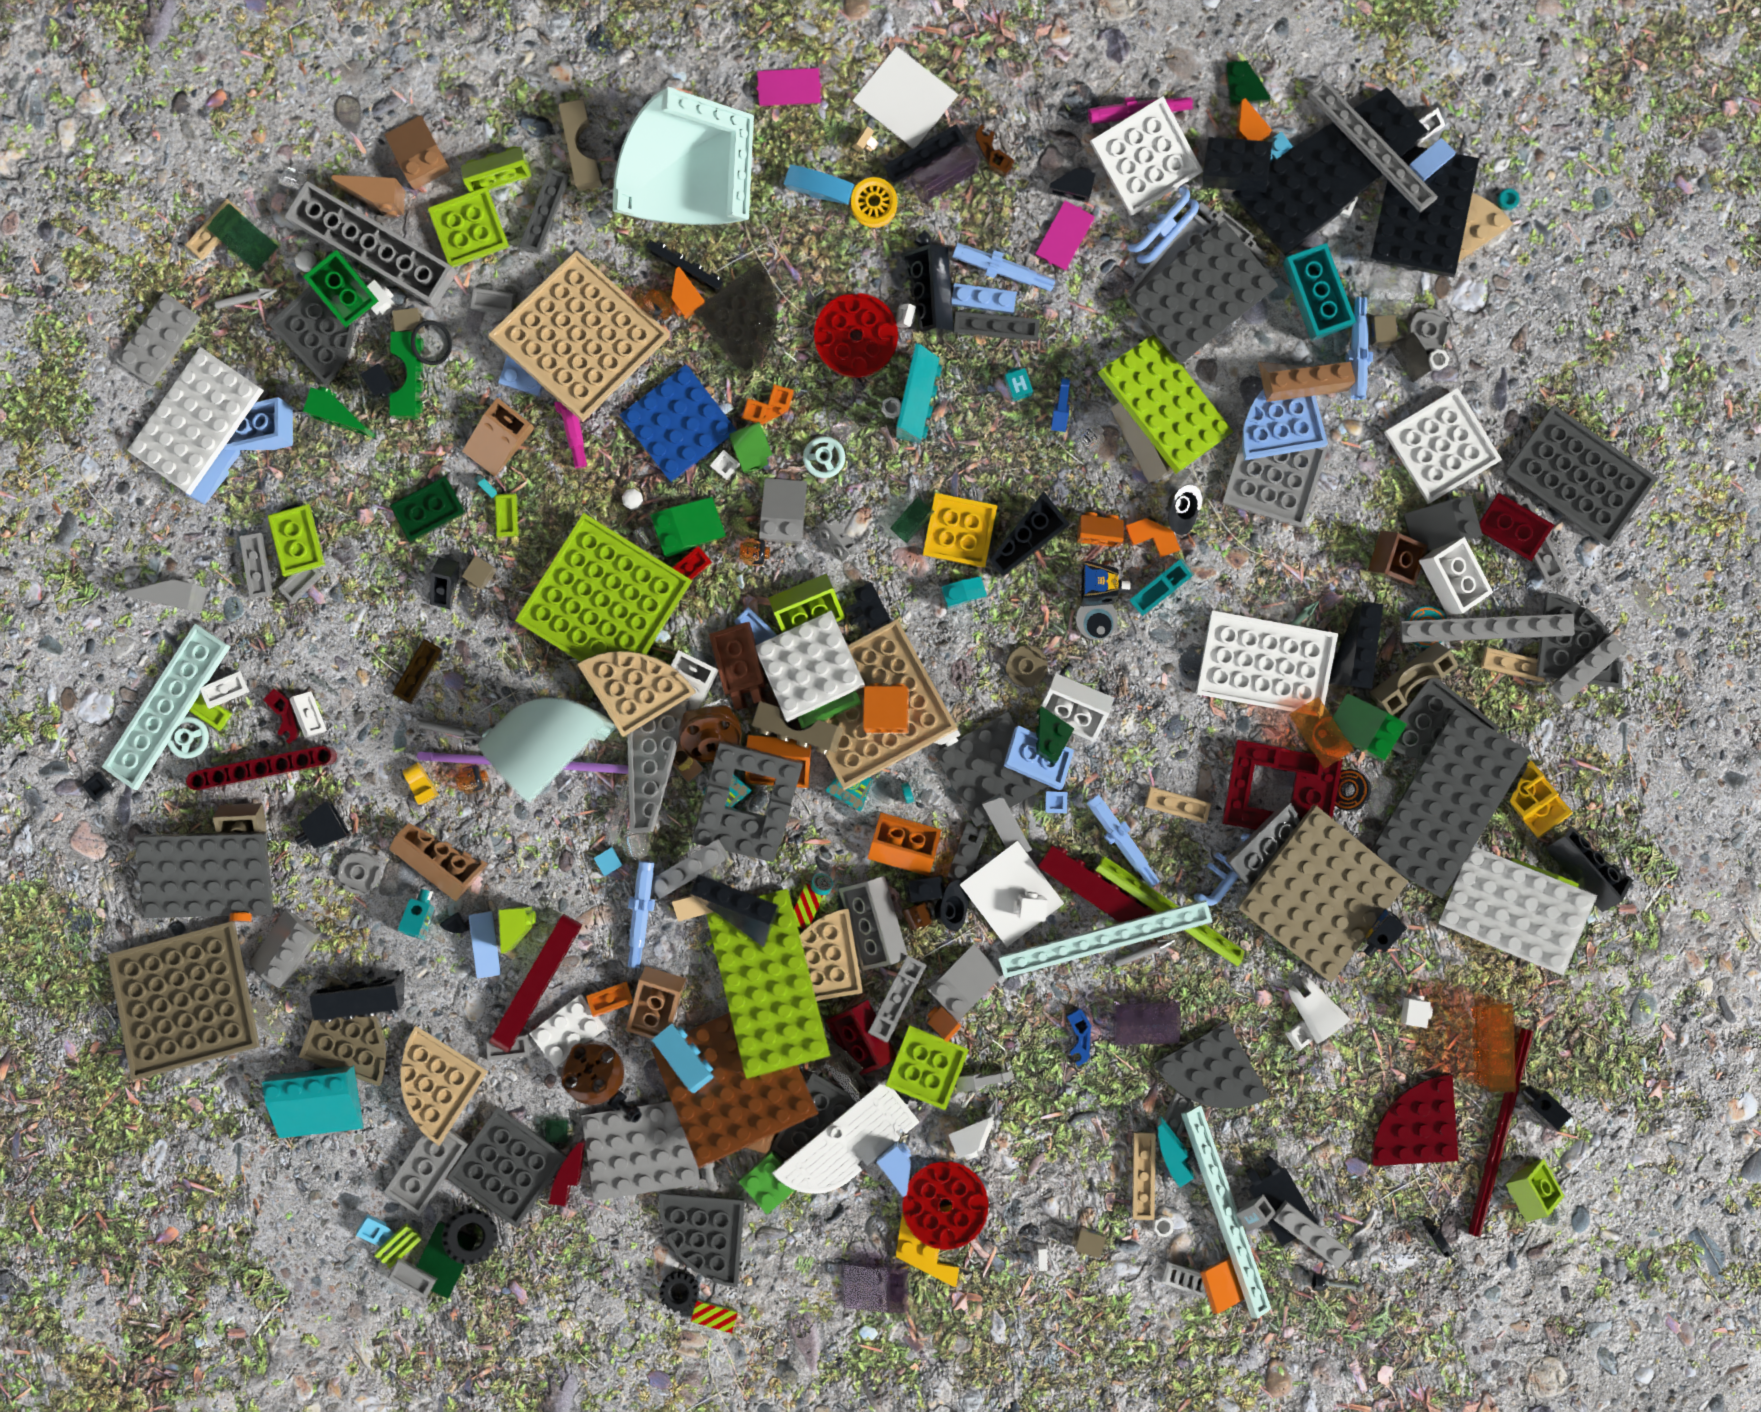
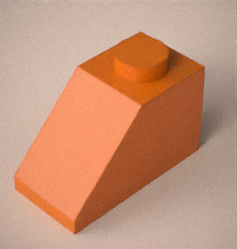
(1250, 124)
(685, 295)
(943, 1022)

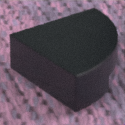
(455, 924)

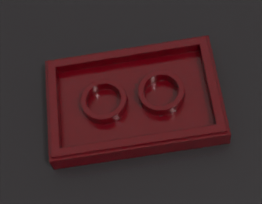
(1515, 526)

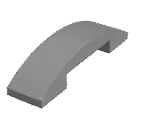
(897, 998)

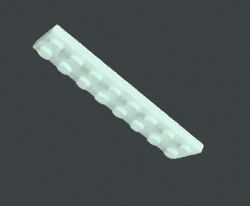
(165, 707)

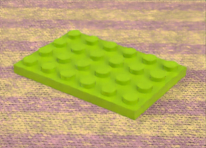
(1165, 403)

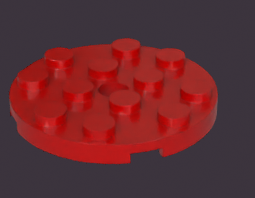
(858, 313)
(968, 1202)

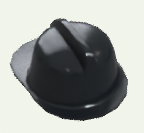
(1184, 509)
(953, 906)

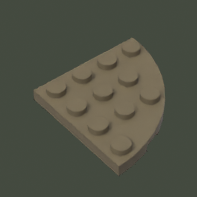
(348, 1043)

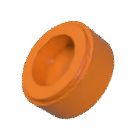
(240, 917)

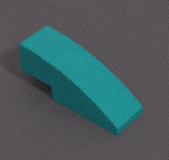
(1161, 587)
(1174, 1154)

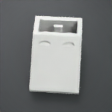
(698, 674)

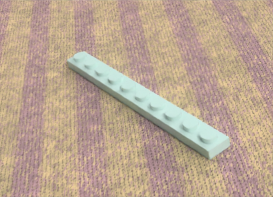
(1105, 938)
(1226, 1211)

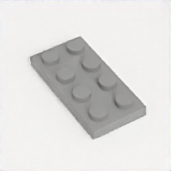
(158, 339)
(425, 1171)

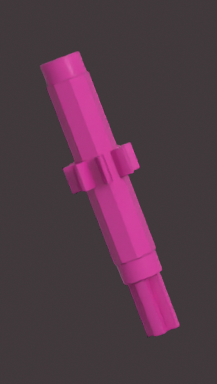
(1119, 112)
(573, 434)

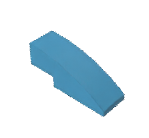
(818, 184)

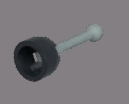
(1320, 1283)

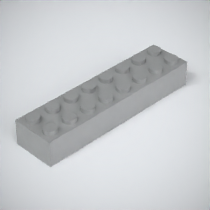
(370, 244)

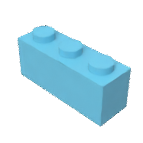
(683, 1057)

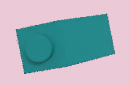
(963, 592)

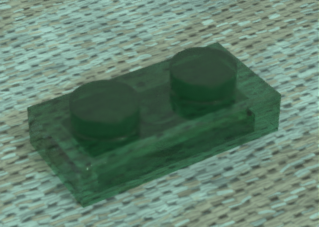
(912, 519)

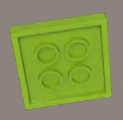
(468, 227)
(927, 1067)

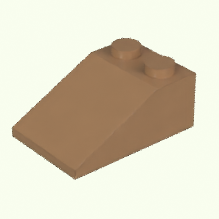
(417, 152)
(379, 193)
(655, 1002)

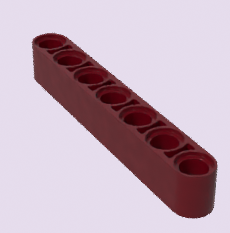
(251, 768)
(535, 983)

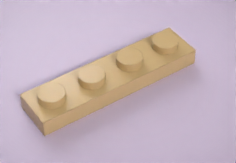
(1143, 1176)

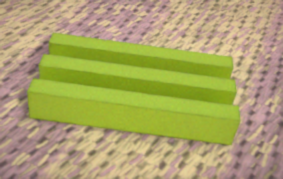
(404, 1250)

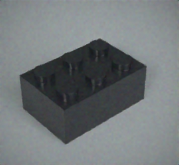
(1237, 164)

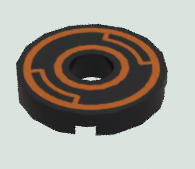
(1361, 793)

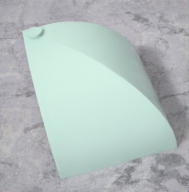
(685, 162)
(540, 740)

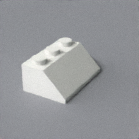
(1456, 576)
(1078, 706)

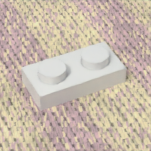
(224, 690)
(308, 714)

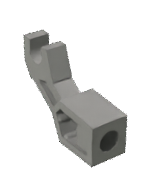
(977, 1080)

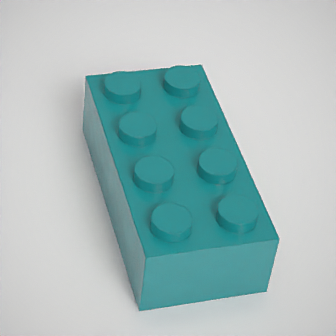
(1319, 292)

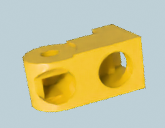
(420, 783)

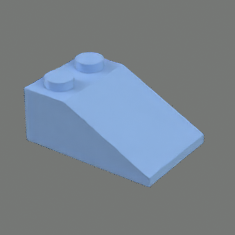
(264, 427)

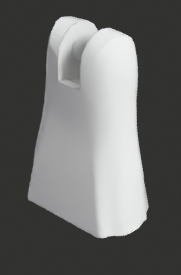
(1318, 1011)

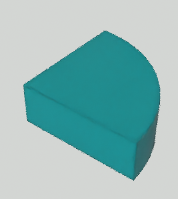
(482, 482)

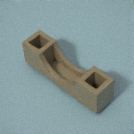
(575, 120)
(1431, 663)
(821, 734)

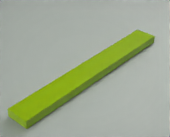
(1160, 903)

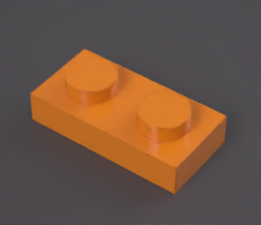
(609, 999)

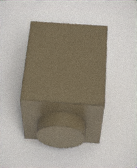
(406, 320)
(1383, 331)
(478, 573)
(1088, 1241)

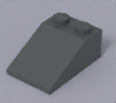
(1444, 523)

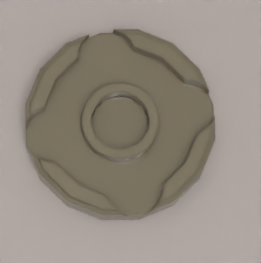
(1026, 666)

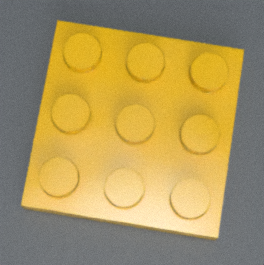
(960, 530)

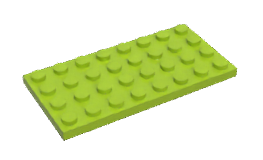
(769, 992)

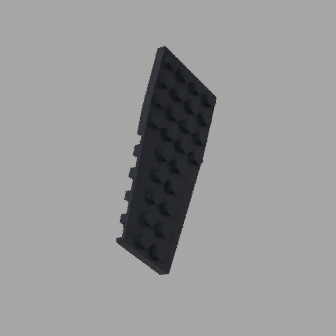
(1326, 174)

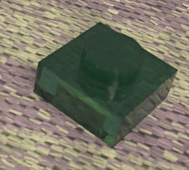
(557, 1130)

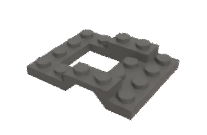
(738, 829)

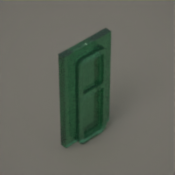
(242, 237)

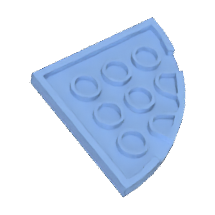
(1282, 427)

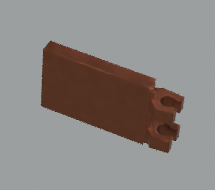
(739, 664)

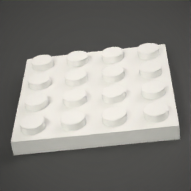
(1146, 156)
(1442, 445)
(809, 666)

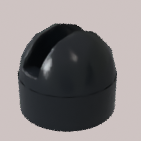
(923, 239)

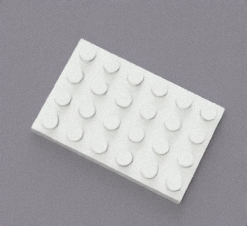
(195, 420)
(1265, 662)
(1517, 910)

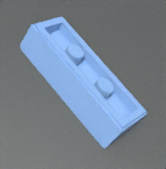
(484, 944)

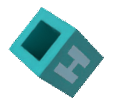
(1018, 384)

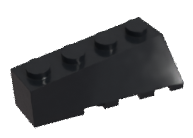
(931, 287)
(1033, 532)
(1358, 649)
(1589, 868)
(744, 911)
(358, 999)

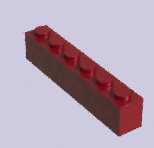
(1091, 886)

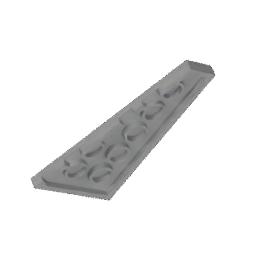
(649, 765)

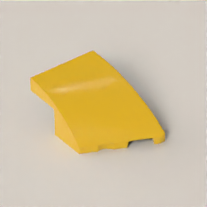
(1538, 802)

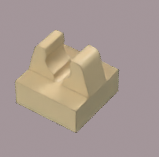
(865, 140)

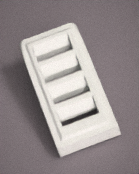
(1184, 1285)

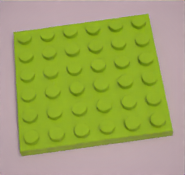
(602, 595)

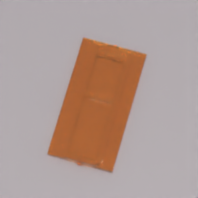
(1321, 732)

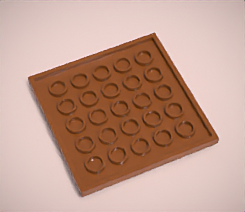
(730, 1108)

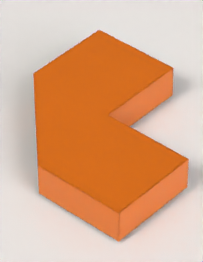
(777, 405)
(1163, 537)

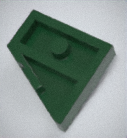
(1244, 83)
(1051, 735)

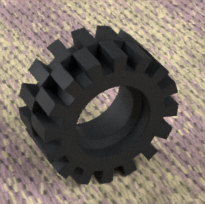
(679, 1304)

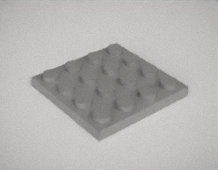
(1276, 484)

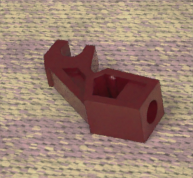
(288, 715)

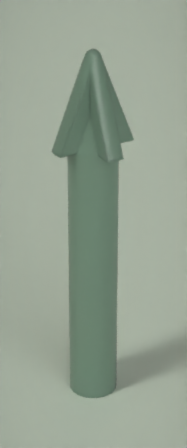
(1307, 611)

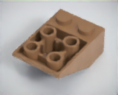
(497, 437)

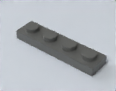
(544, 211)
(996, 326)

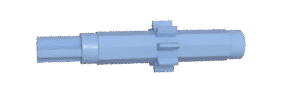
(995, 264)
(1359, 354)
(1118, 833)
(641, 906)

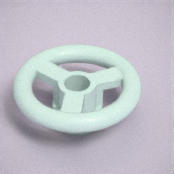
(807, 456)
(179, 738)

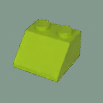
(514, 926)
(1535, 1190)

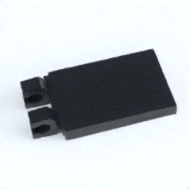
(1276, 1189)

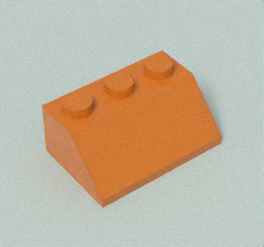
(782, 748)
(904, 844)

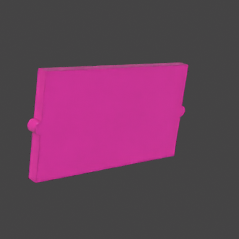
(789, 87)
(1065, 235)

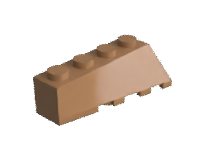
(1299, 381)
(437, 860)

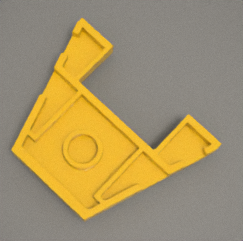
(924, 1257)

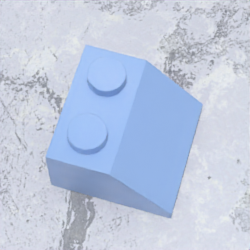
(896, 1165)

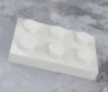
(567, 1028)

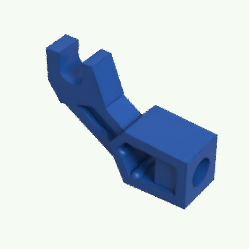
(1061, 409)
(1083, 1044)

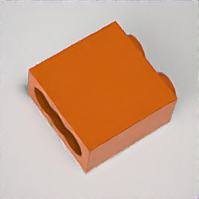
(886, 709)

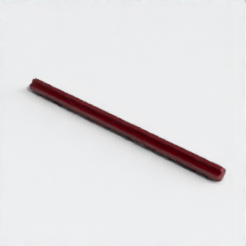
(1499, 1136)

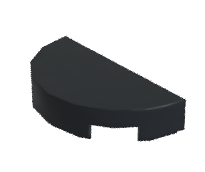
(1438, 1238)

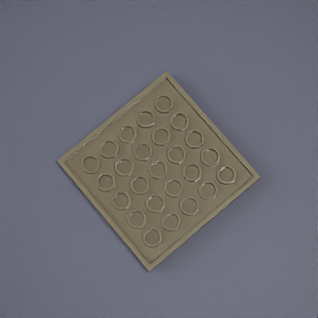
(1321, 893)
(183, 1001)

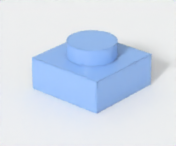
(1055, 802)

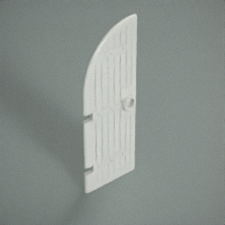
(855, 1136)

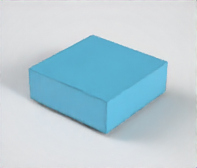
(608, 861)

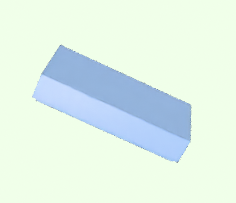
(1432, 159)
(759, 628)

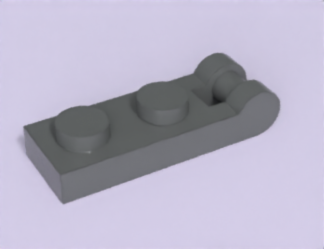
(966, 853)

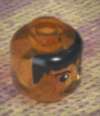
(658, 304)
(754, 552)
(471, 779)

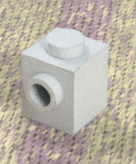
(384, 296)
(1031, 906)
(1416, 1011)

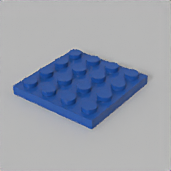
(678, 423)

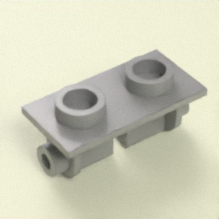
(841, 547)

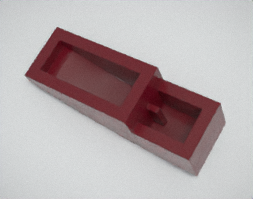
(568, 1176)

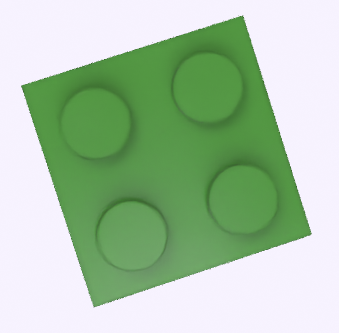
(763, 1185)

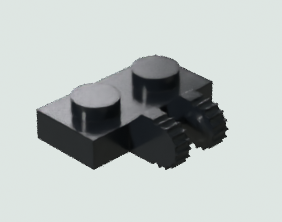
(870, 605)

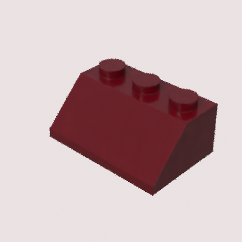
(851, 1033)

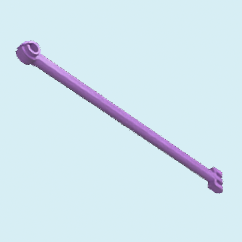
(475, 759)

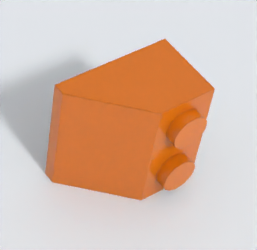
(1100, 530)

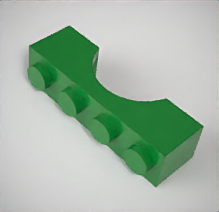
(406, 402)

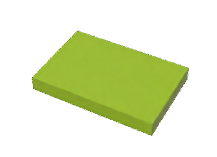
(296, 540)

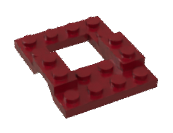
(1311, 783)

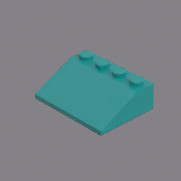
(918, 395)
(313, 1101)

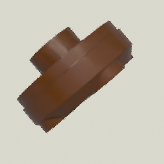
(704, 729)
(594, 1075)

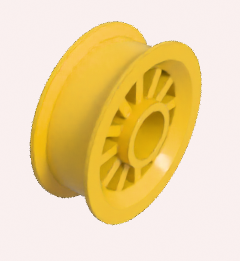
(878, 184)

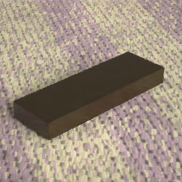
(417, 671)

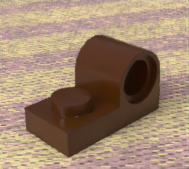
(918, 916)

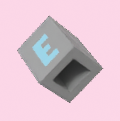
(1255, 1213)

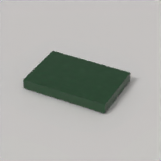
(427, 509)
(439, 1264)

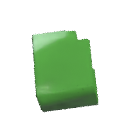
(751, 447)

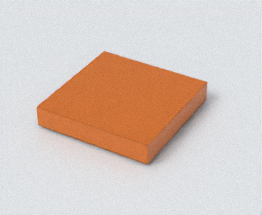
(1222, 1285)

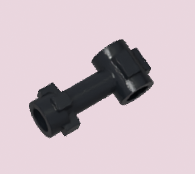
(618, 1101)

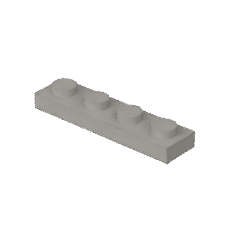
(1546, 557)
(1586, 669)
(689, 868)
(1311, 1234)

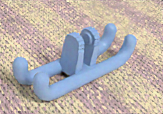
(1166, 227)
(1228, 879)

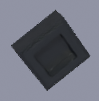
(97, 786)

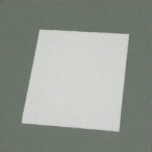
(905, 97)
(998, 885)

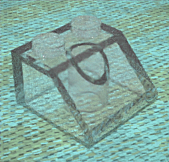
(1390, 292)

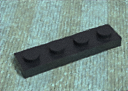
(924, 154)
(692, 270)

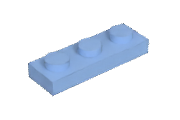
(983, 298)

